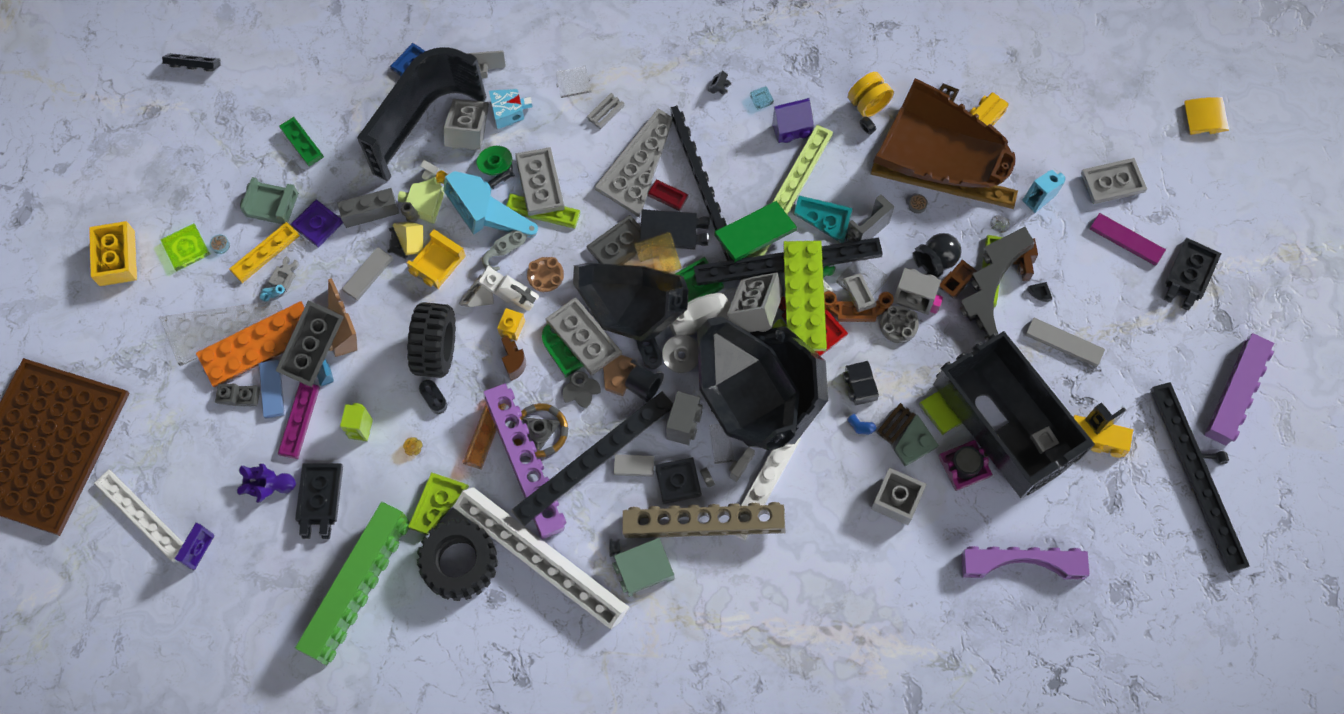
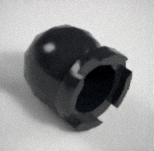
(938, 254)

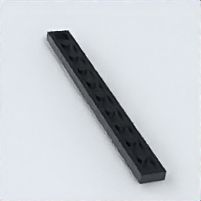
(701, 178)
(774, 263)
(592, 458)
(1200, 478)

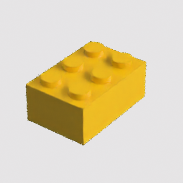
(113, 253)

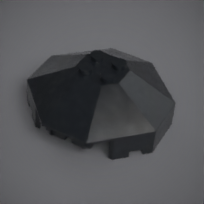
(805, 369)

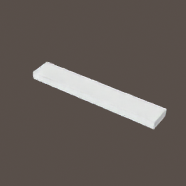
(139, 514)

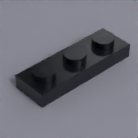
(191, 62)

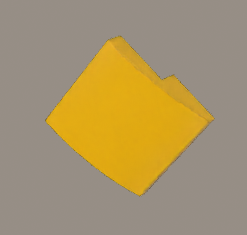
(1206, 115)

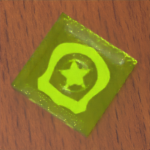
(185, 247)

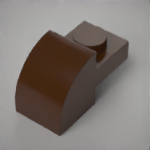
(1025, 261)
(956, 280)
(515, 360)

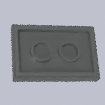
(617, 243)

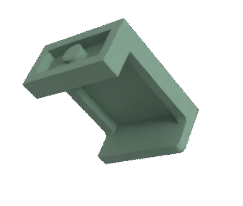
(269, 201)
(643, 567)

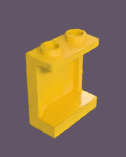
(436, 260)

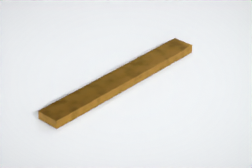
(994, 195)

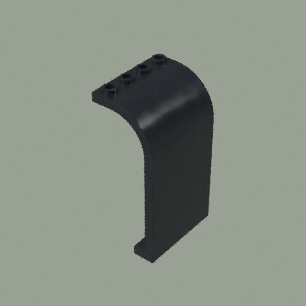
(425, 79)

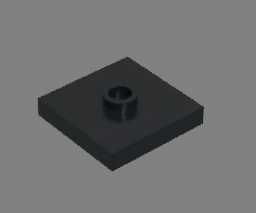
(678, 480)

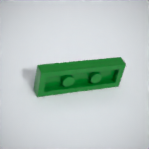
(301, 141)

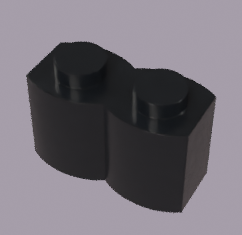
(861, 383)

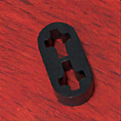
(430, 398)

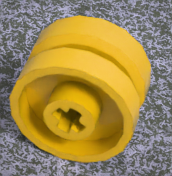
(870, 94)

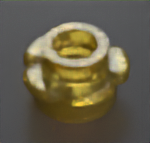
(412, 441)

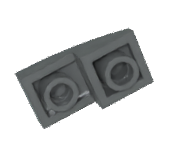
(237, 395)

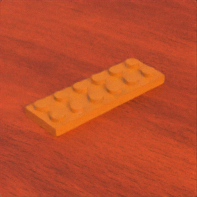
(250, 346)

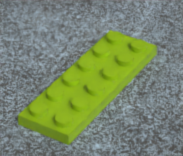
(805, 292)

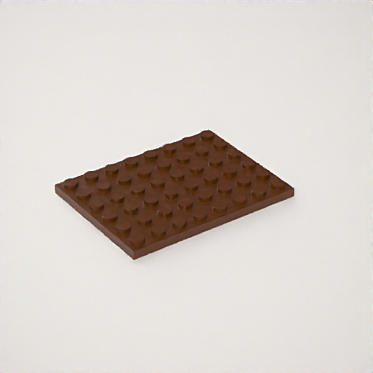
(51, 441)

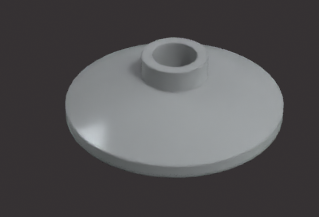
(678, 344)

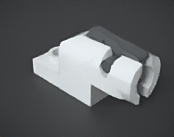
(508, 289)

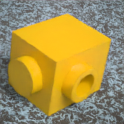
(511, 324)

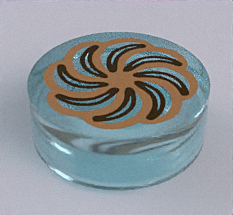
(219, 244)

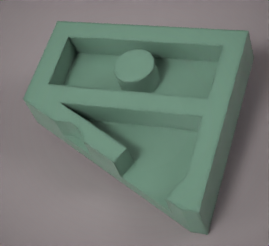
(915, 442)

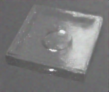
(872, 275)

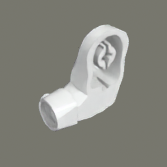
(699, 311)

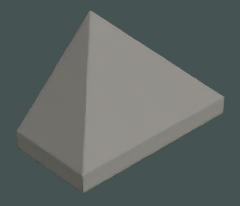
(477, 296)

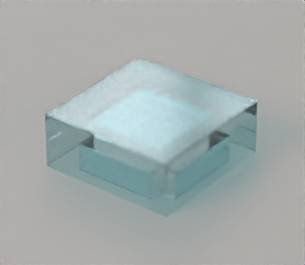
(761, 98)

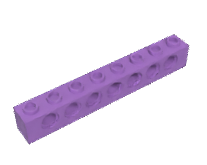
(500, 395)

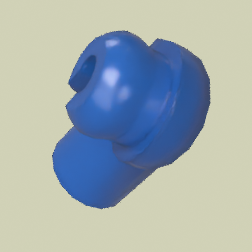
(861, 427)

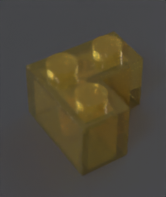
(661, 247)

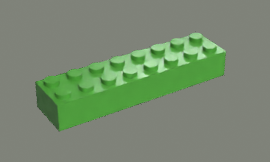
(353, 584)

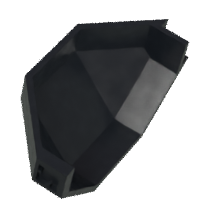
(631, 298)
(746, 385)

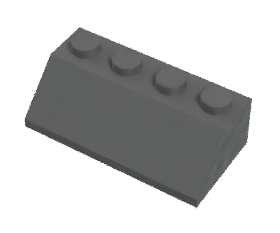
(309, 343)

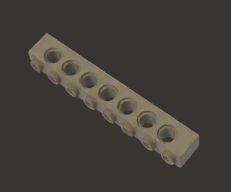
(713, 527)

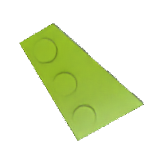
(435, 502)

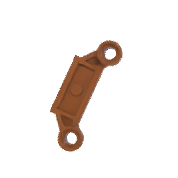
(847, 312)

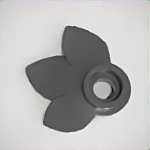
(581, 392)

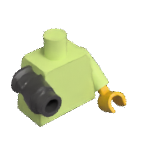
(423, 199)

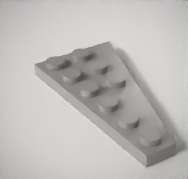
(632, 173)

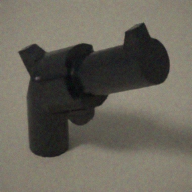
(501, 177)
(395, 245)

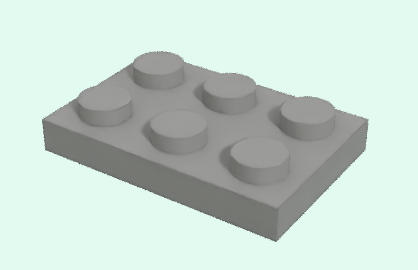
(1113, 181)

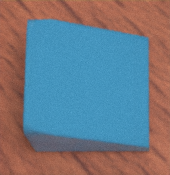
(325, 375)

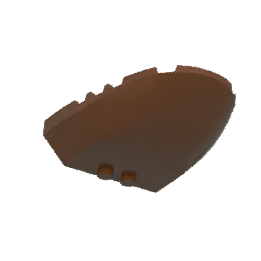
(944, 142)

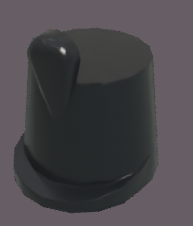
(643, 382)

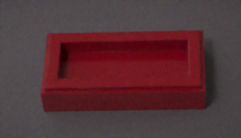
(668, 195)

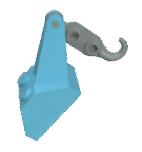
(478, 209)

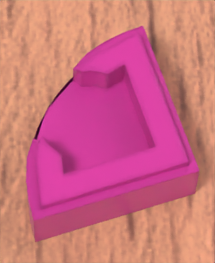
(936, 304)

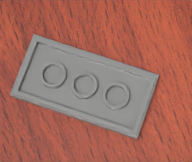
(539, 181)
(583, 336)

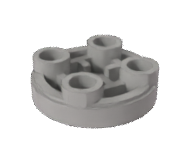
(899, 324)

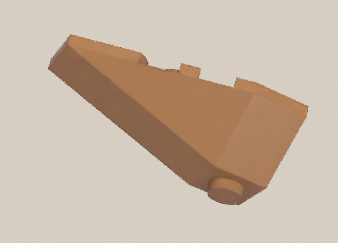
(345, 339)

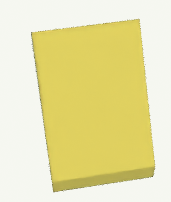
(410, 236)

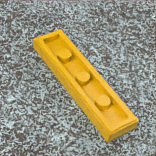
(264, 252)

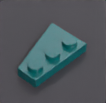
(825, 216)

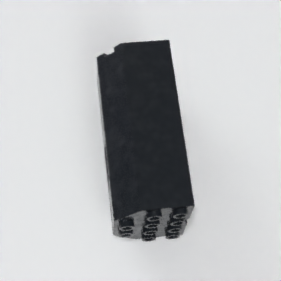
(1025, 400)

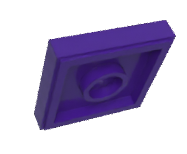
(317, 223)
(194, 546)

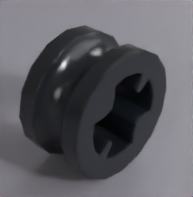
(614, 547)

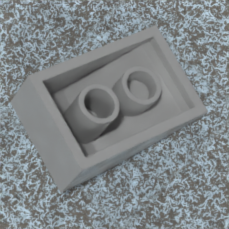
(465, 124)

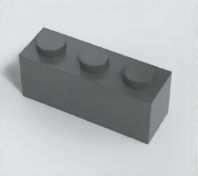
(368, 208)

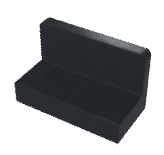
(1101, 418)

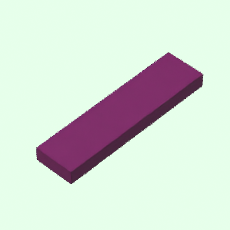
(1127, 239)
(298, 421)

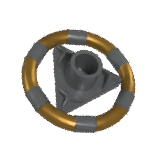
(542, 429)

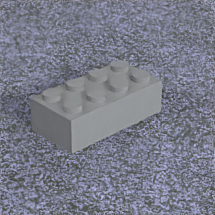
(756, 302)

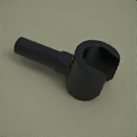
(1222, 457)

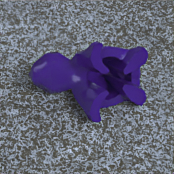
(262, 482)

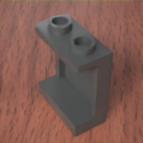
(880, 219)

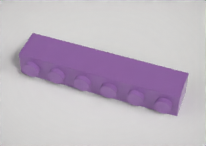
(1239, 390)

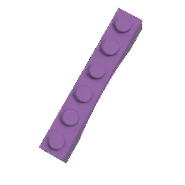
(1067, 564)

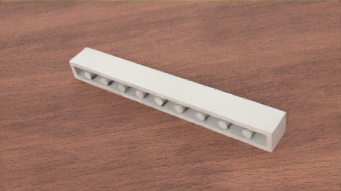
(541, 557)

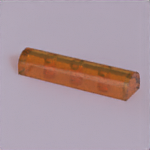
(481, 439)

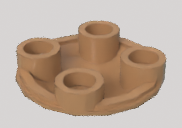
(545, 274)

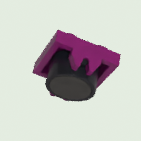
(965, 465)

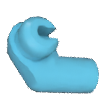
(272, 292)

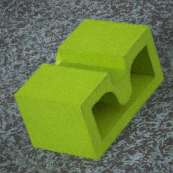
(356, 422)

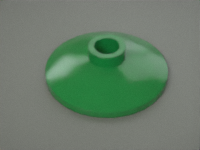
(494, 160)

